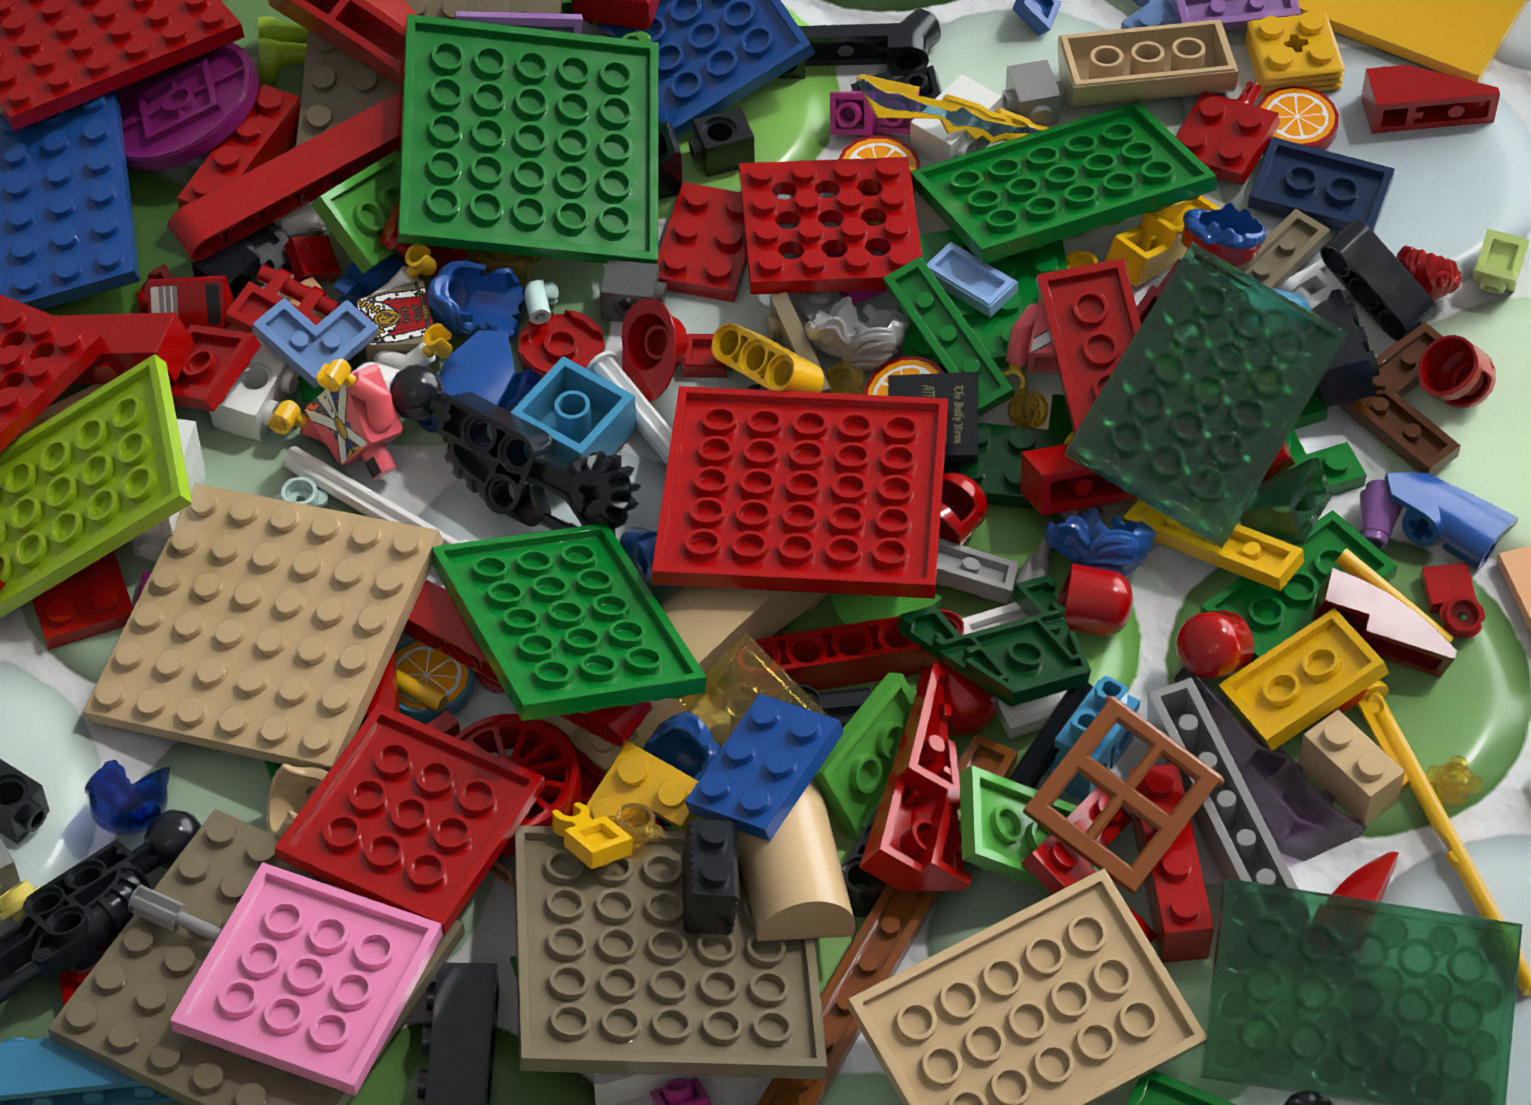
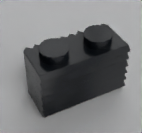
(710, 877)

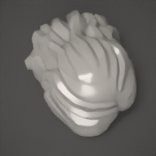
(863, 343)

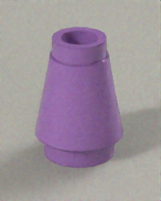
(1377, 513)

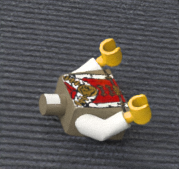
(405, 318)

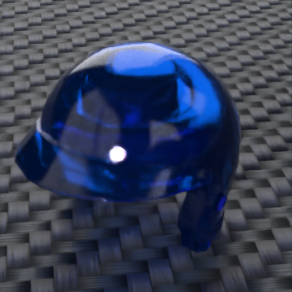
(124, 806)

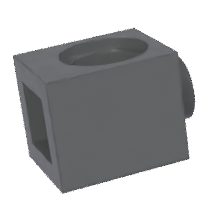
(626, 284)

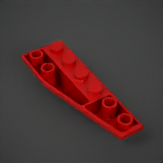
(360, 28)

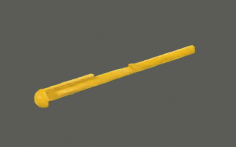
(1393, 743)

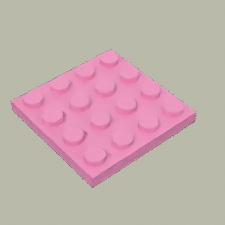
(307, 978)

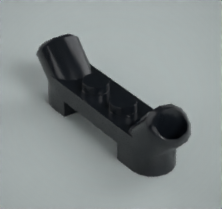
(898, 45)

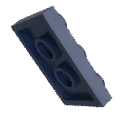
(1320, 185)

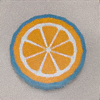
(437, 672)

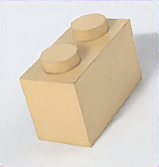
(1351, 767)

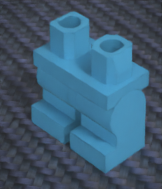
(1112, 745)

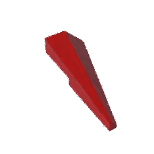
(916, 827)

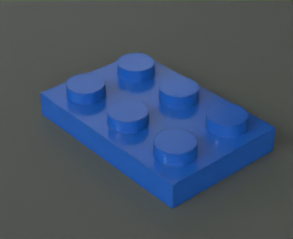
(764, 766)

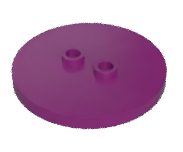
(187, 108)

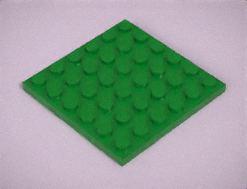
(528, 142)

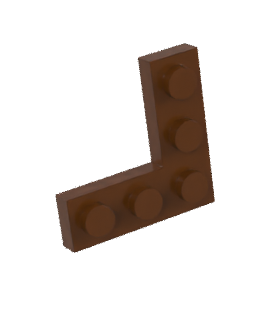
(1393, 418)

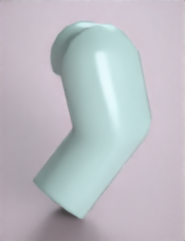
(538, 298)

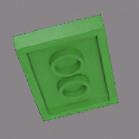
(360, 210)
(864, 755)
(994, 827)

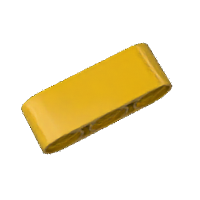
(765, 360)

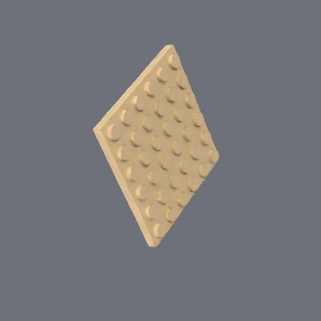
(264, 628)

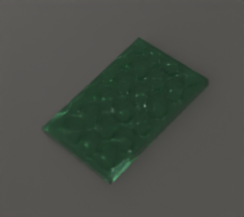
(1206, 395)
(1360, 998)

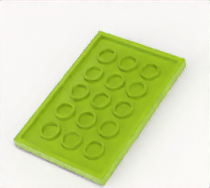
(89, 482)

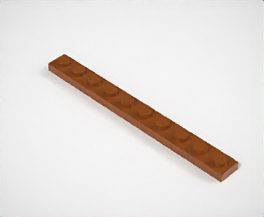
(876, 953)

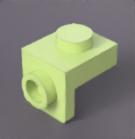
(1500, 261)

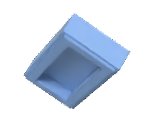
(972, 280)

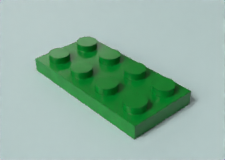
(1280, 614)

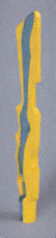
(956, 114)

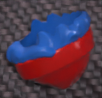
(1224, 233)

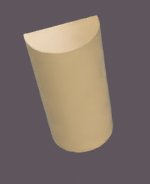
(1146, 63)
(797, 876)

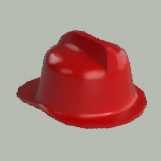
(652, 346)

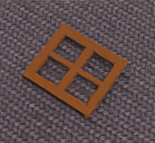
(1122, 794)

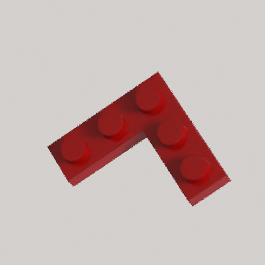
(1059, 866)

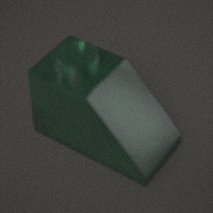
(1289, 503)

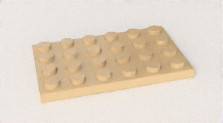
(1031, 1009)

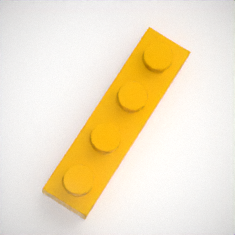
(1244, 553)

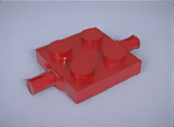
(1229, 132)

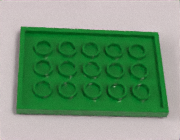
(1062, 182)
(567, 621)

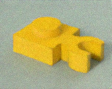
(591, 840)

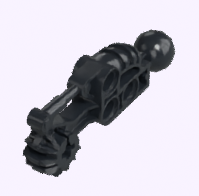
(592, 485)
(87, 905)

